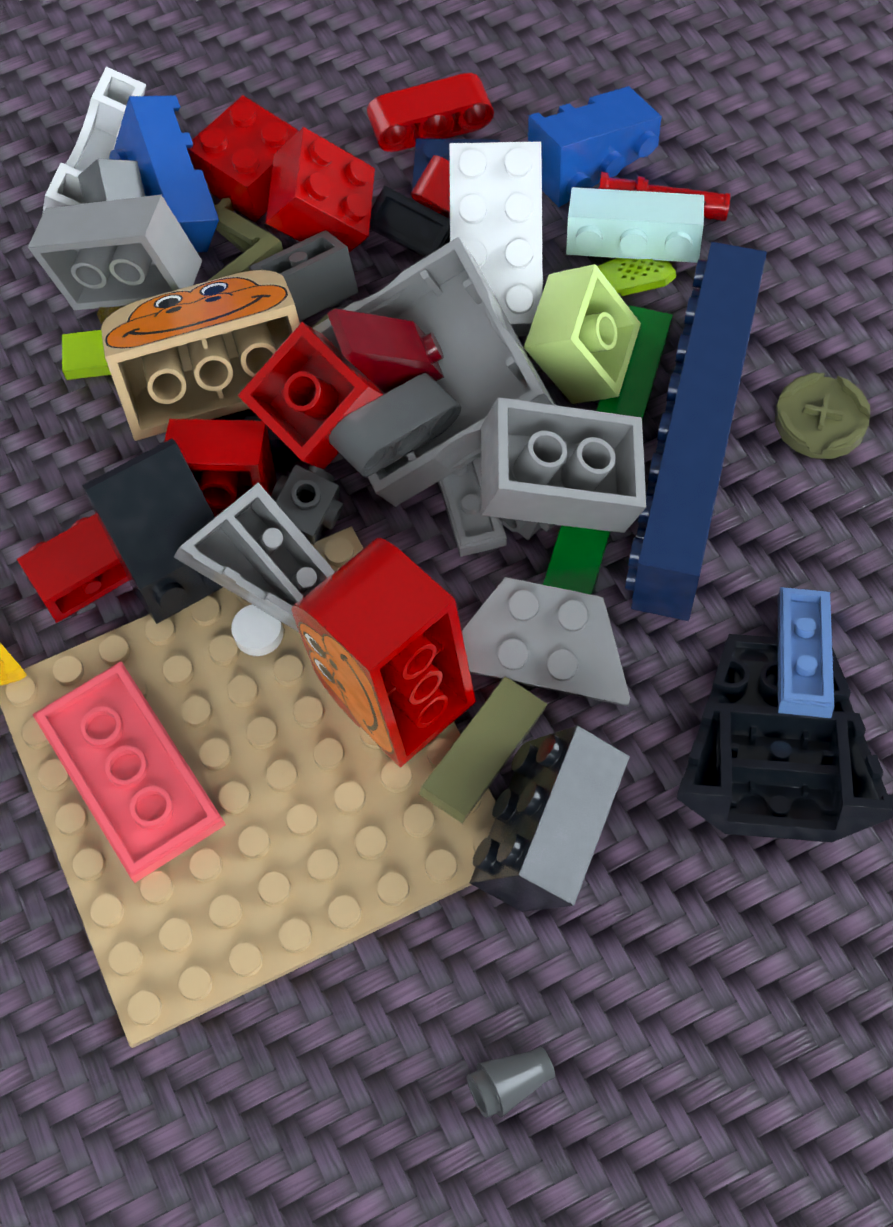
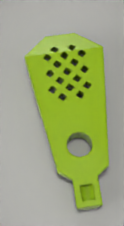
(637, 275)

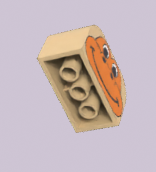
(195, 347)

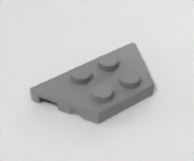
(547, 641)

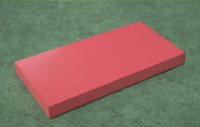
(128, 771)

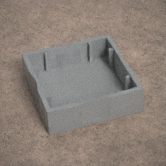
(479, 362)

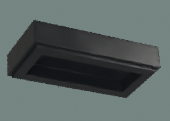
(409, 223)

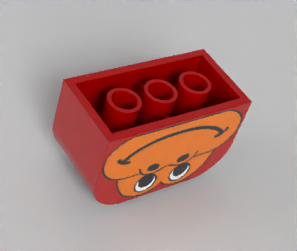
(388, 648)

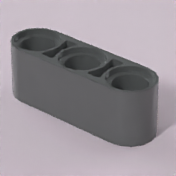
(394, 424)

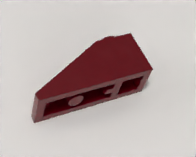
(386, 347)

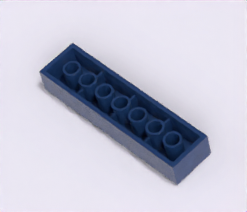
(694, 432)

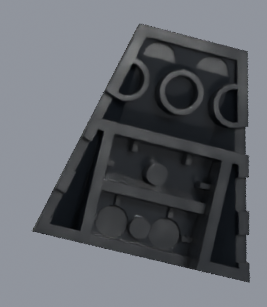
(779, 770)

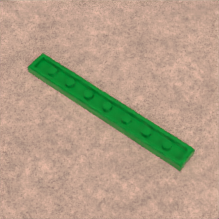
(581, 550)

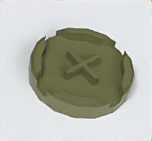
(822, 416)

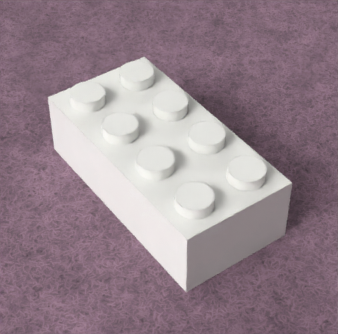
(500, 220)

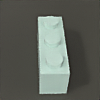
(635, 224)

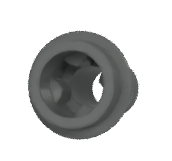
(507, 1081)

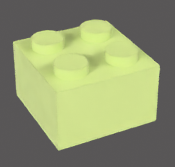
(583, 334)

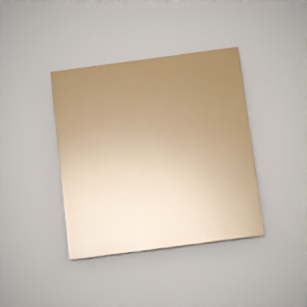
(316, 816)

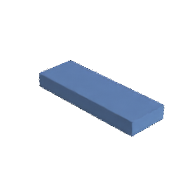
(805, 653)

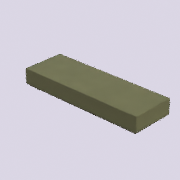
(482, 749)

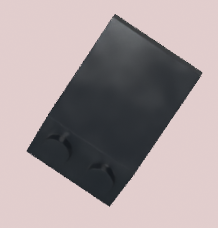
(147, 515)

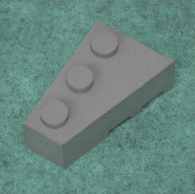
(257, 555)

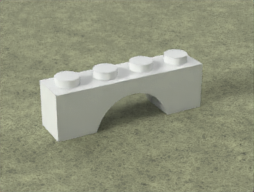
(96, 136)

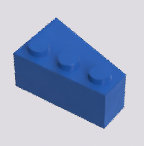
(593, 139)
(155, 141)

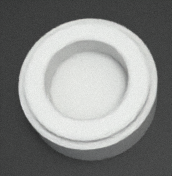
(256, 631)

